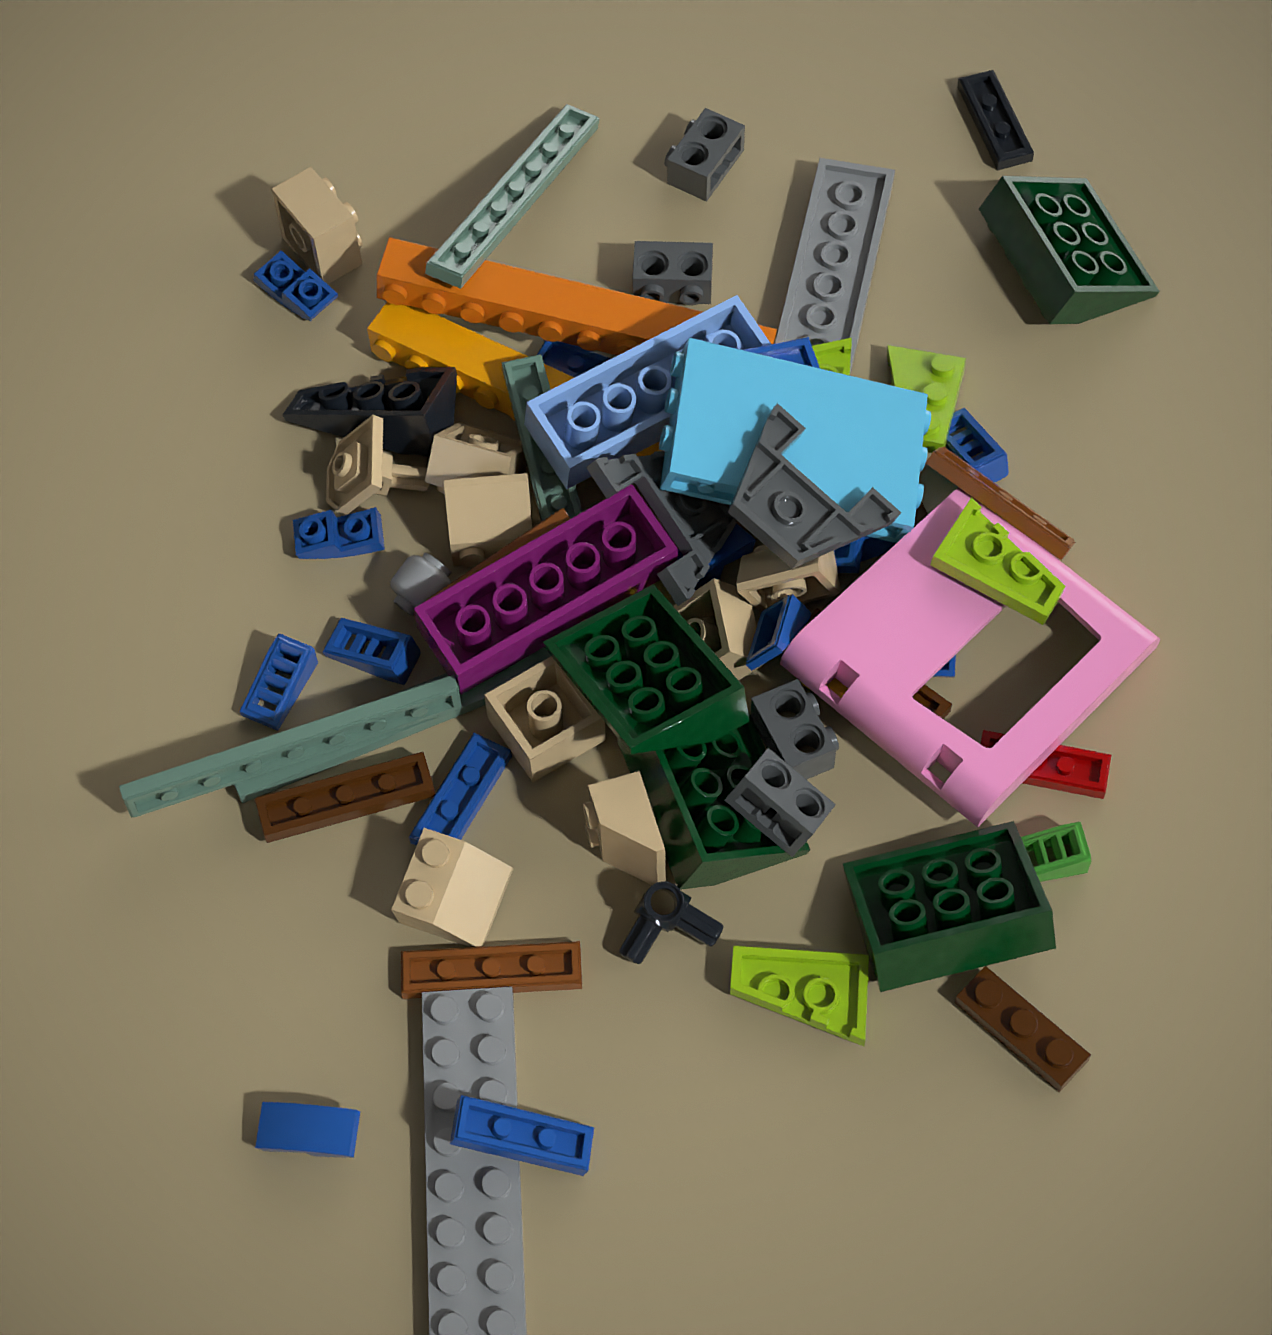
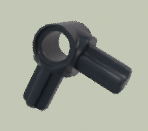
(650, 924)

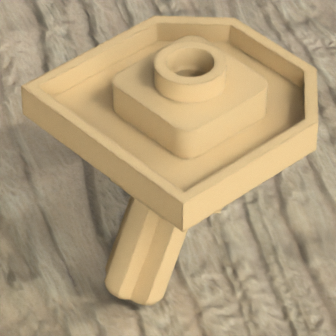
(363, 469)

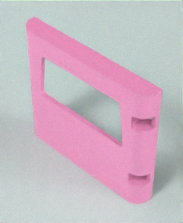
(910, 620)

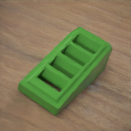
(1057, 838)

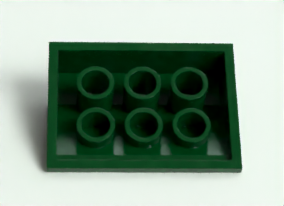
(1065, 247)
(650, 675)
(700, 831)
(949, 906)

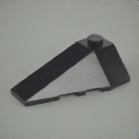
(410, 407)

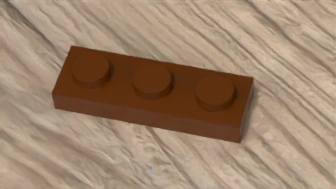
(1022, 1028)

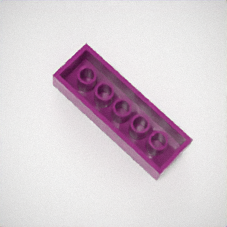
(545, 588)

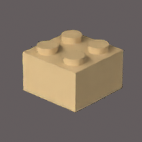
(318, 225)
(544, 719)

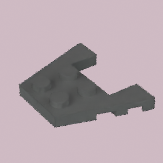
(790, 510)
(692, 523)

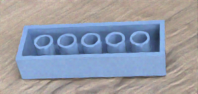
(622, 401)

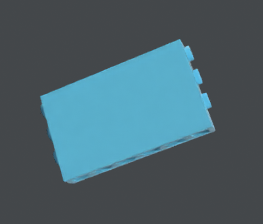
(853, 438)

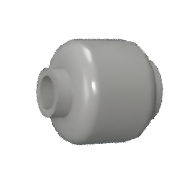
(418, 581)

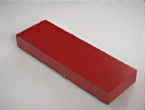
(1066, 769)

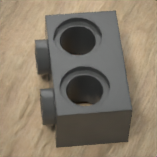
(705, 154)
(673, 271)
(787, 734)
(780, 802)

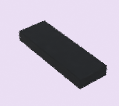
(995, 120)

